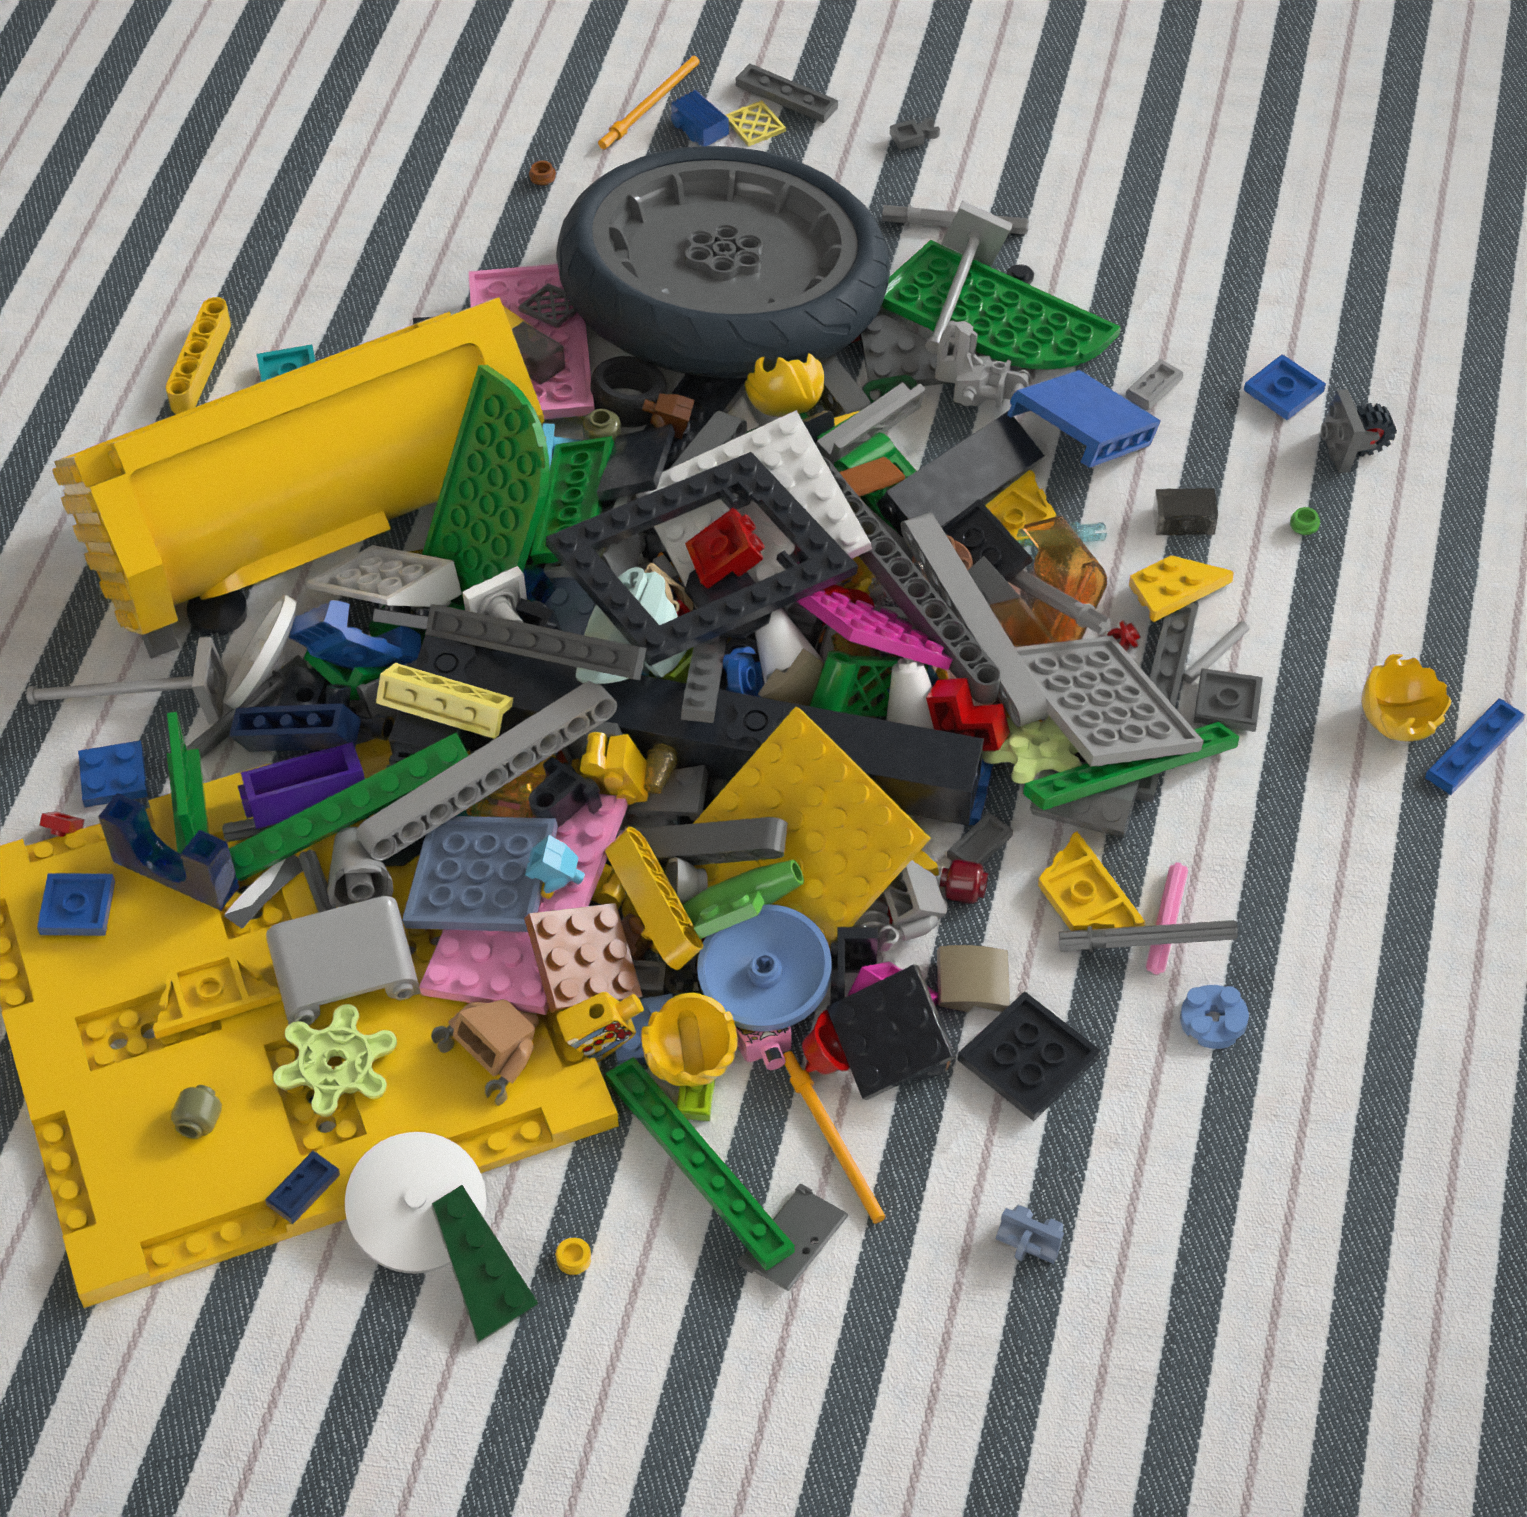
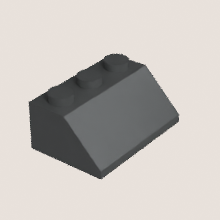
(1101, 812)

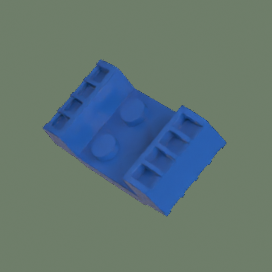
(328, 638)

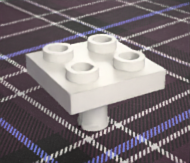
(497, 595)

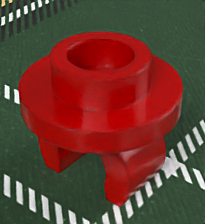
(1127, 633)

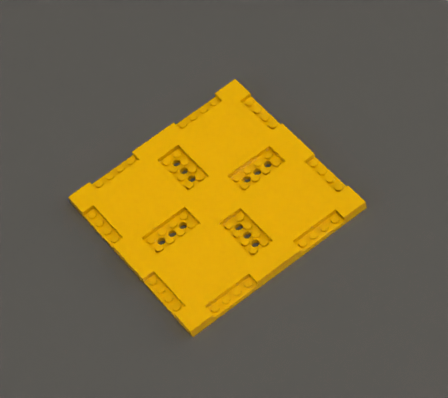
(158, 1204)

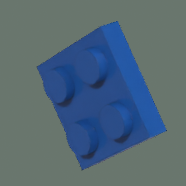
(1284, 387)
(112, 771)
(76, 904)

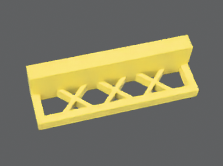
(442, 700)

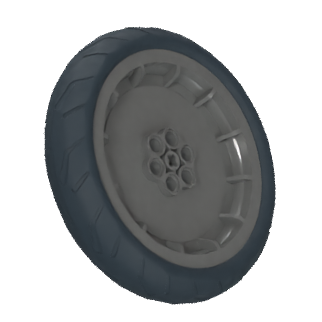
(722, 260)

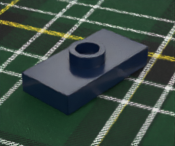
(302, 1187)

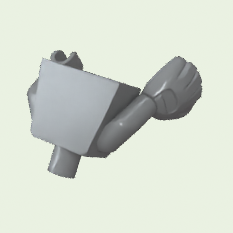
(913, 904)

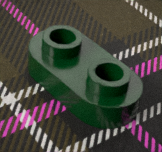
(886, 384)

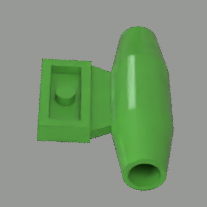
(741, 896)

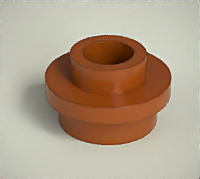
(542, 173)

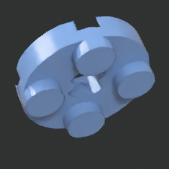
(1214, 999)

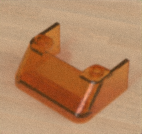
(1065, 565)

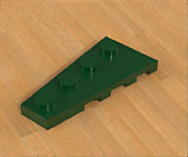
(485, 1274)

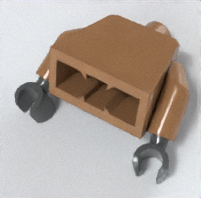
(495, 1037)

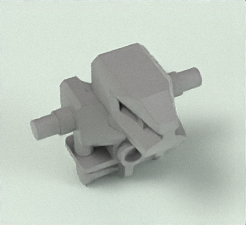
(974, 376)

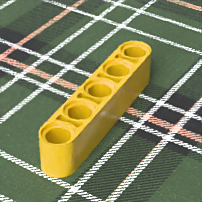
(198, 355)
(654, 898)

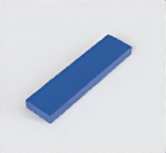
(1474, 746)

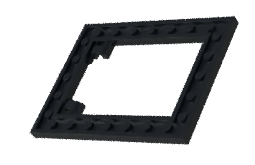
(808, 569)

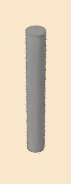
(1215, 652)

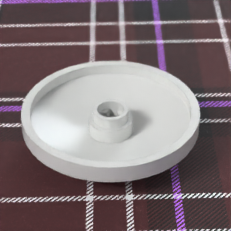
(262, 653)
(393, 1197)

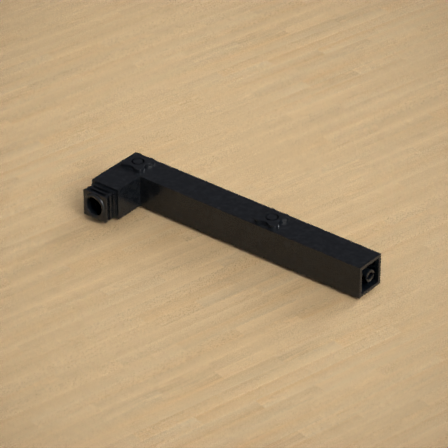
(917, 767)

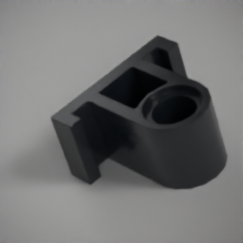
(563, 793)

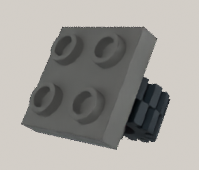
(1355, 431)

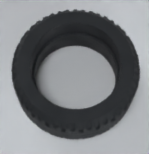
(631, 374)

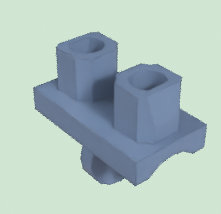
(1029, 1235)

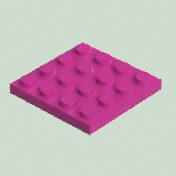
(875, 628)

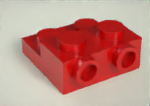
(725, 548)

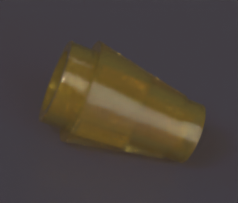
(659, 767)

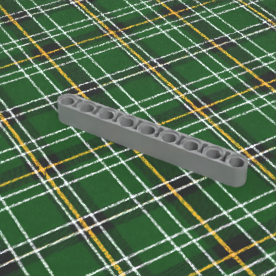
(959, 591)
(485, 770)

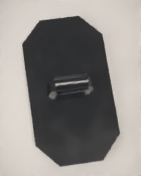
(729, 584)

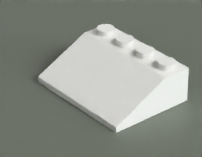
(392, 578)

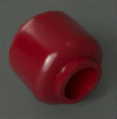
(964, 881)

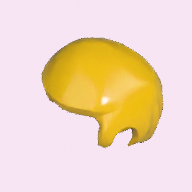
(786, 387)
(1404, 699)
(689, 1040)

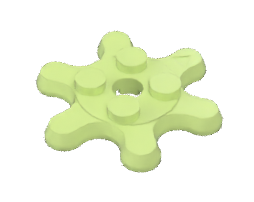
(1034, 749)
(336, 1040)

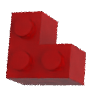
(954, 712)

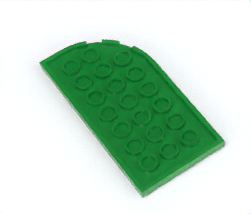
(1007, 314)
(491, 485)

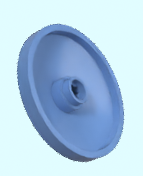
(767, 969)

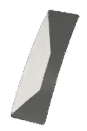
(262, 890)

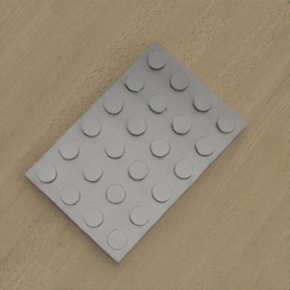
(1107, 702)

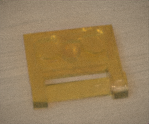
(515, 792)

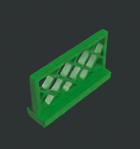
(185, 786)

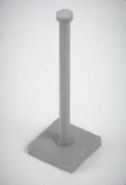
(977, 237)
(207, 683)

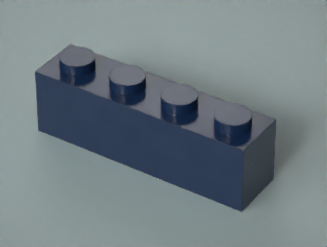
(294, 727)

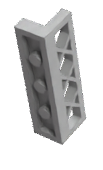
(875, 418)

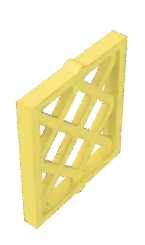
(780, 128)

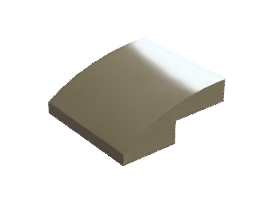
(797, 683)
(973, 977)

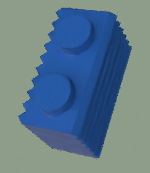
(699, 119)

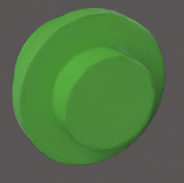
(1305, 521)

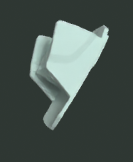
(651, 594)

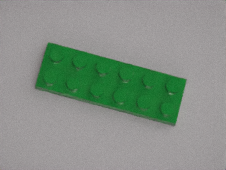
(572, 490)

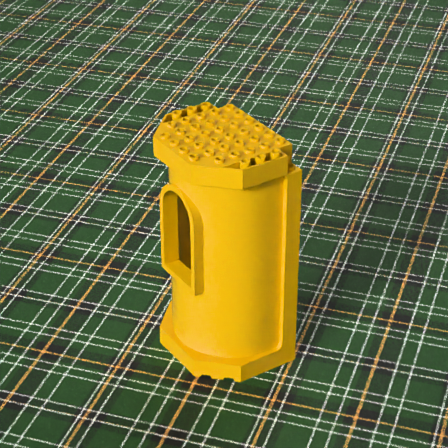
(281, 466)

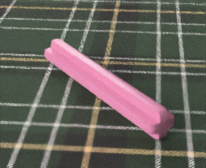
(1167, 914)

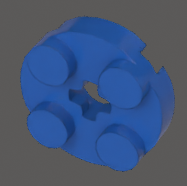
(742, 672)

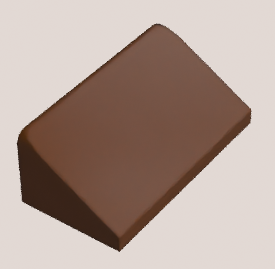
(872, 476)

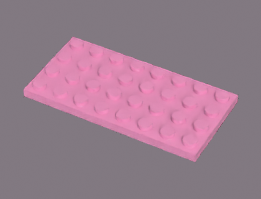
(569, 390)
(502, 963)

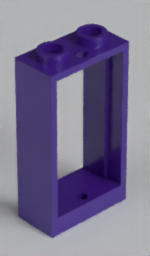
(293, 785)

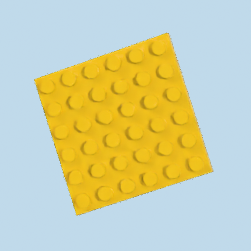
(838, 819)

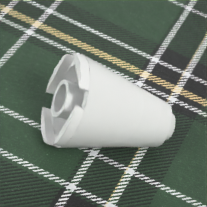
(780, 644)
(908, 694)

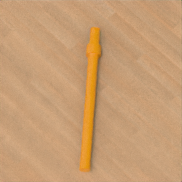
(620, 128)
(803, 1085)

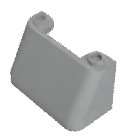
(341, 956)

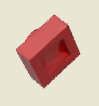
(61, 823)

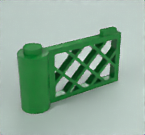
(872, 449)
(839, 683)

